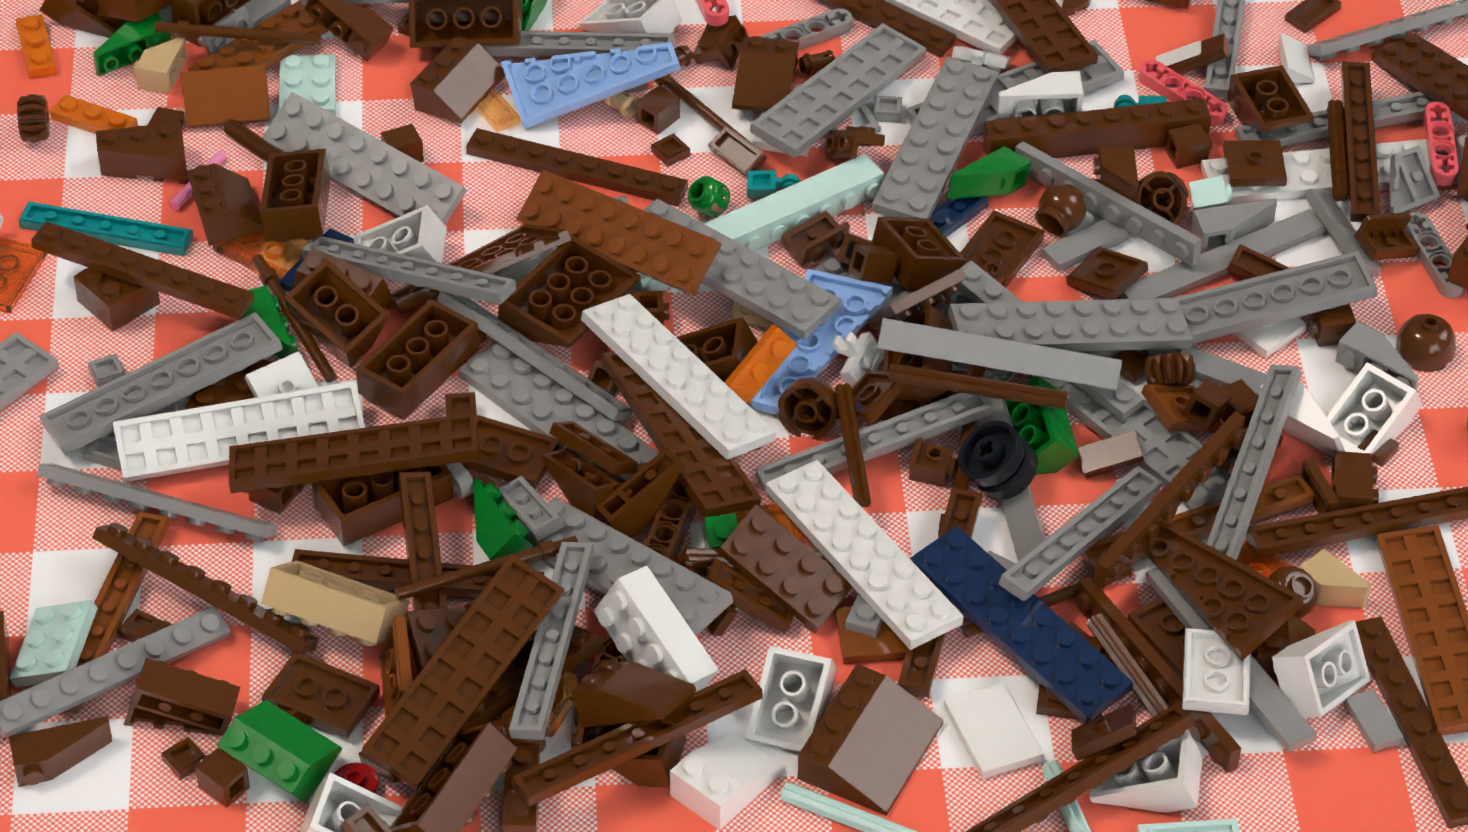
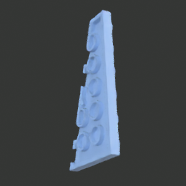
(578, 79)
(811, 356)

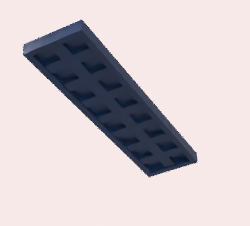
(1023, 629)

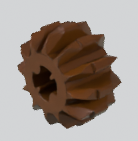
(33, 118)
(1170, 369)

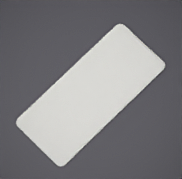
(1180, 54)

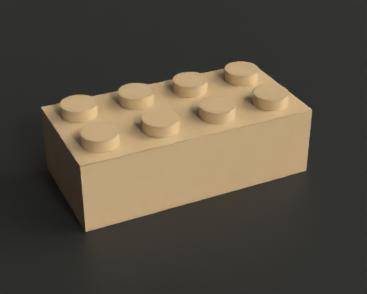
(332, 602)

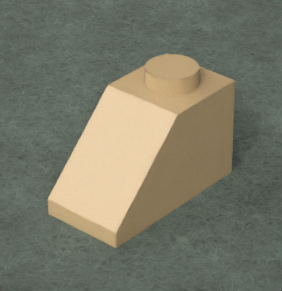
(161, 66)
(1336, 582)

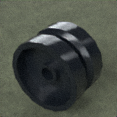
(998, 460)

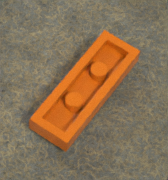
(36, 46)
(89, 115)
(760, 363)

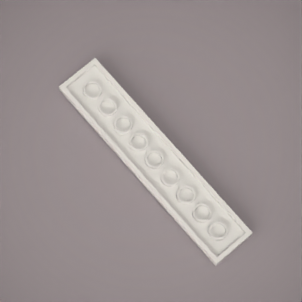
(1313, 171)

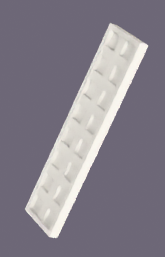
(969, 20)
(678, 376)
(202, 435)
(864, 554)

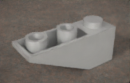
(1229, 222)
(1368, 345)

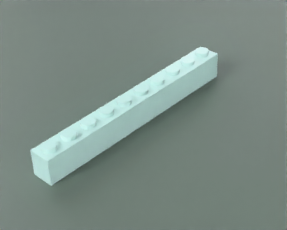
(782, 211)

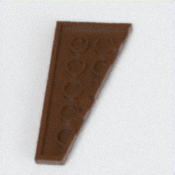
(489, 259)
(1227, 594)

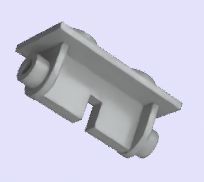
(236, 18)

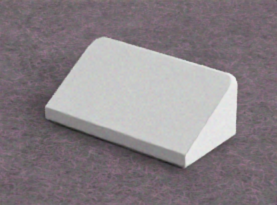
(1295, 59)

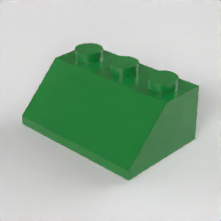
(1045, 431)
(280, 749)

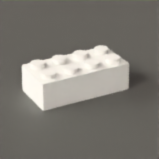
(652, 629)

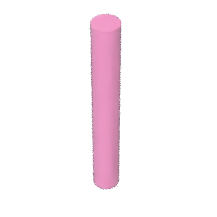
(177, 202)

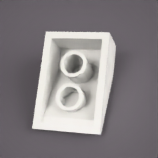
(633, 17)
(1042, 96)
(412, 234)
(1372, 403)
(1310, 424)
(1322, 669)
(794, 698)
(722, 778)
(1157, 782)
(338, 800)

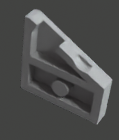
(1410, 181)

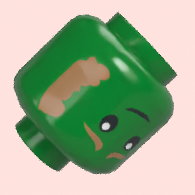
(709, 196)

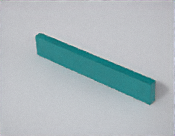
(110, 228)

